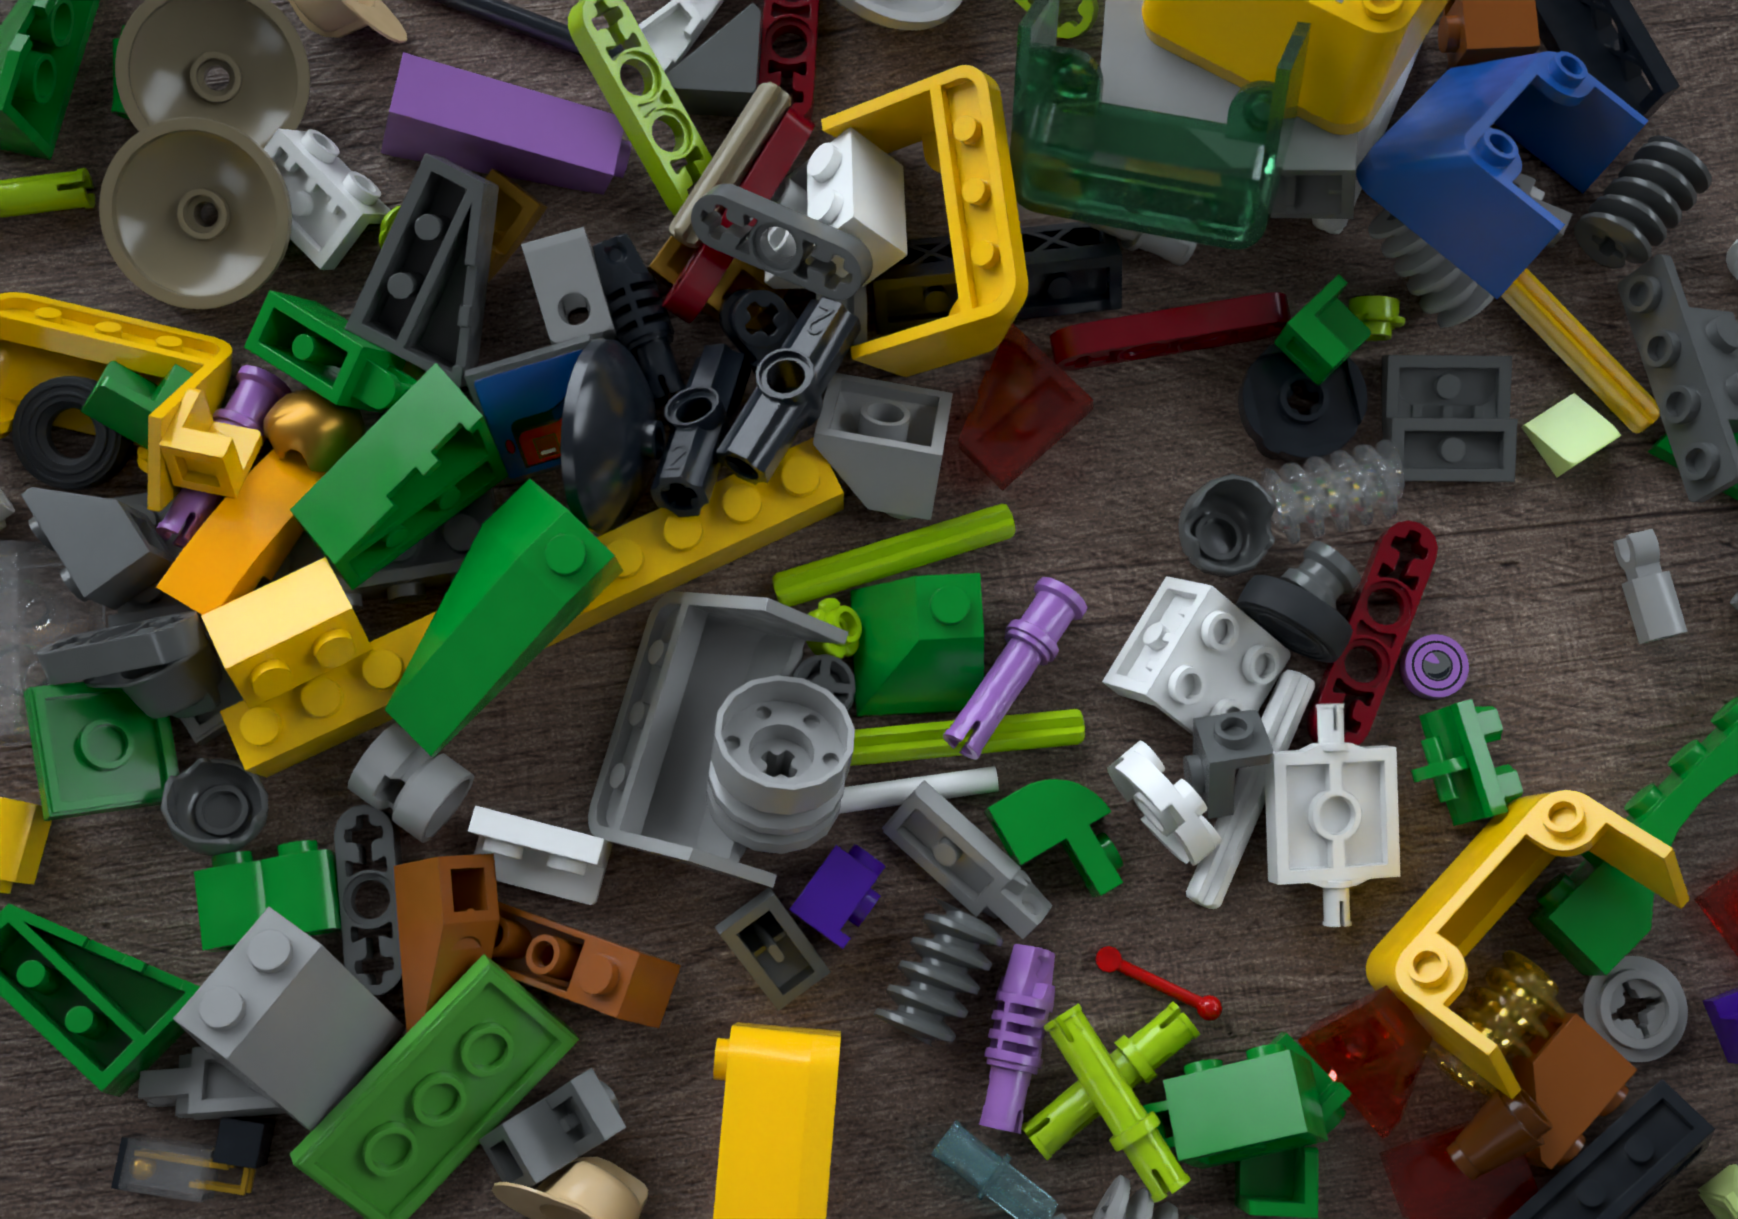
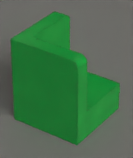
(1323, 333)
(127, 399)
(1279, 1183)

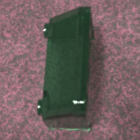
(1143, 165)

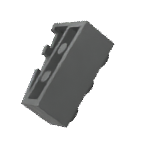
(433, 272)

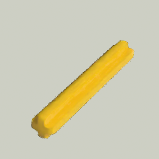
(1582, 352)

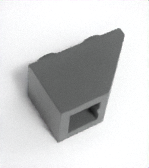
(103, 543)

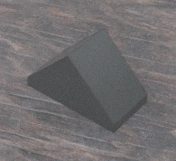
(723, 70)
(773, 948)

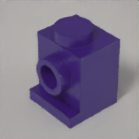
(840, 893)

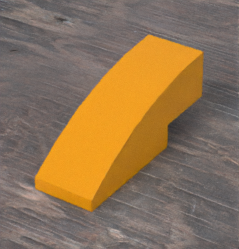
(242, 536)

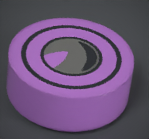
(1434, 667)

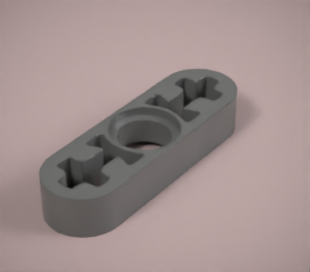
(817, 277)
(123, 648)
(347, 853)

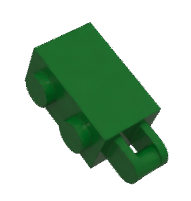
(319, 353)
(1241, 1108)

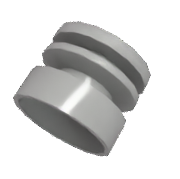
(779, 763)

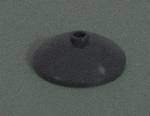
(608, 436)

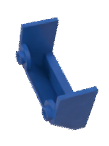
(1454, 173)

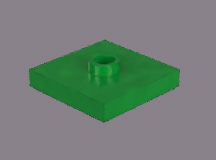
(96, 750)

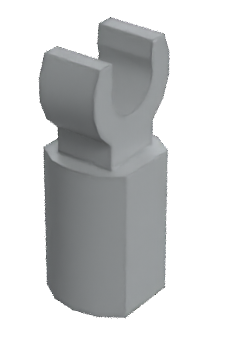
(1648, 589)

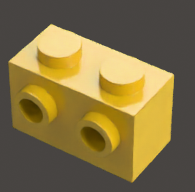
(286, 633)

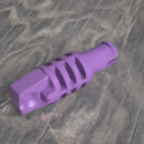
(1018, 1035)

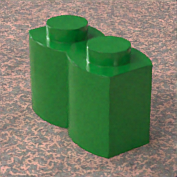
(295, 884)

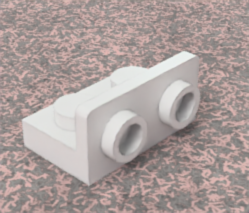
(325, 196)
(542, 855)

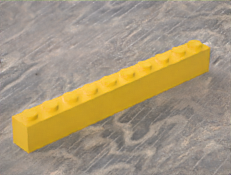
(655, 557)

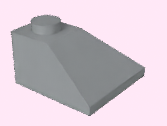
(885, 442)

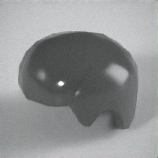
(1227, 526)
(215, 806)

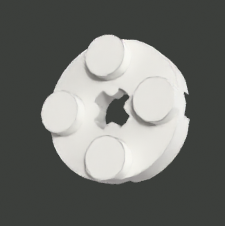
(1169, 810)

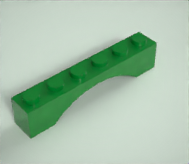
(1600, 910)

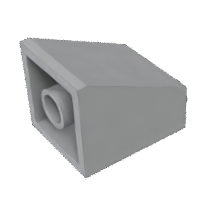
(290, 1020)

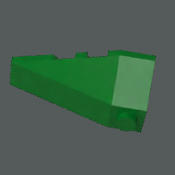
(38, 69)
(509, 599)

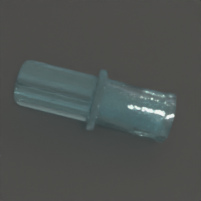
(993, 1175)

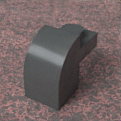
(554, 1131)

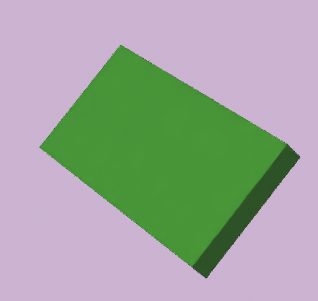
(435, 1095)

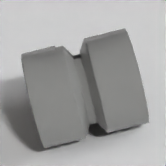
(411, 782)

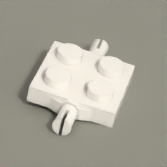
(1332, 815)

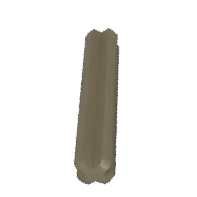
(735, 154)

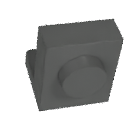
(1219, 748)

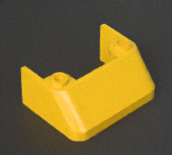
(1350, 58)
(967, 143)
(59, 339)
(1428, 945)
(776, 1121)

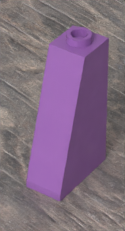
(502, 127)

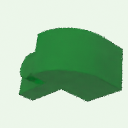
(1054, 814)

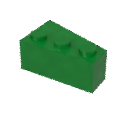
(401, 479)
(88, 999)

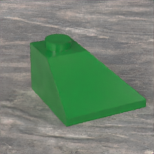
(918, 645)

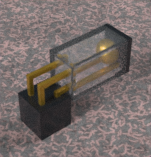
(192, 1169)

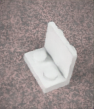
(1196, 655)

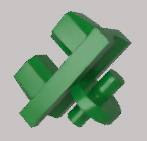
(1462, 762)

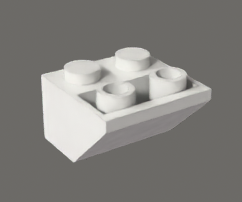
(853, 190)

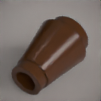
(1499, 1134)

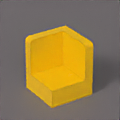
(206, 452)

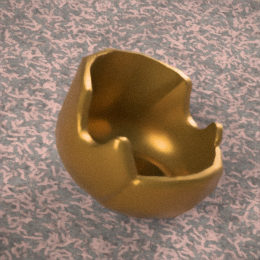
(313, 427)

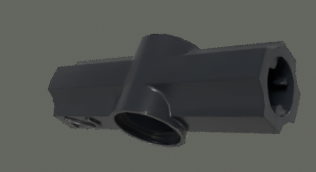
(773, 418)
(698, 424)

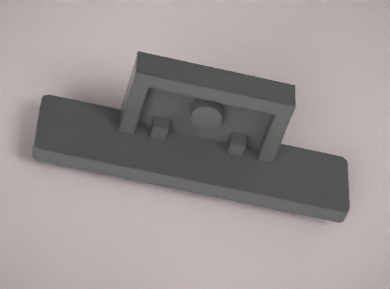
(1691, 372)

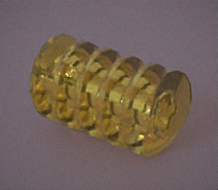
(1504, 1016)

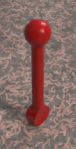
(1109, 959)

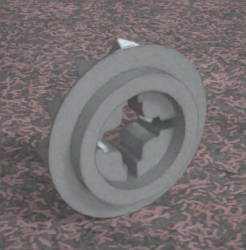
(1661, 1021)

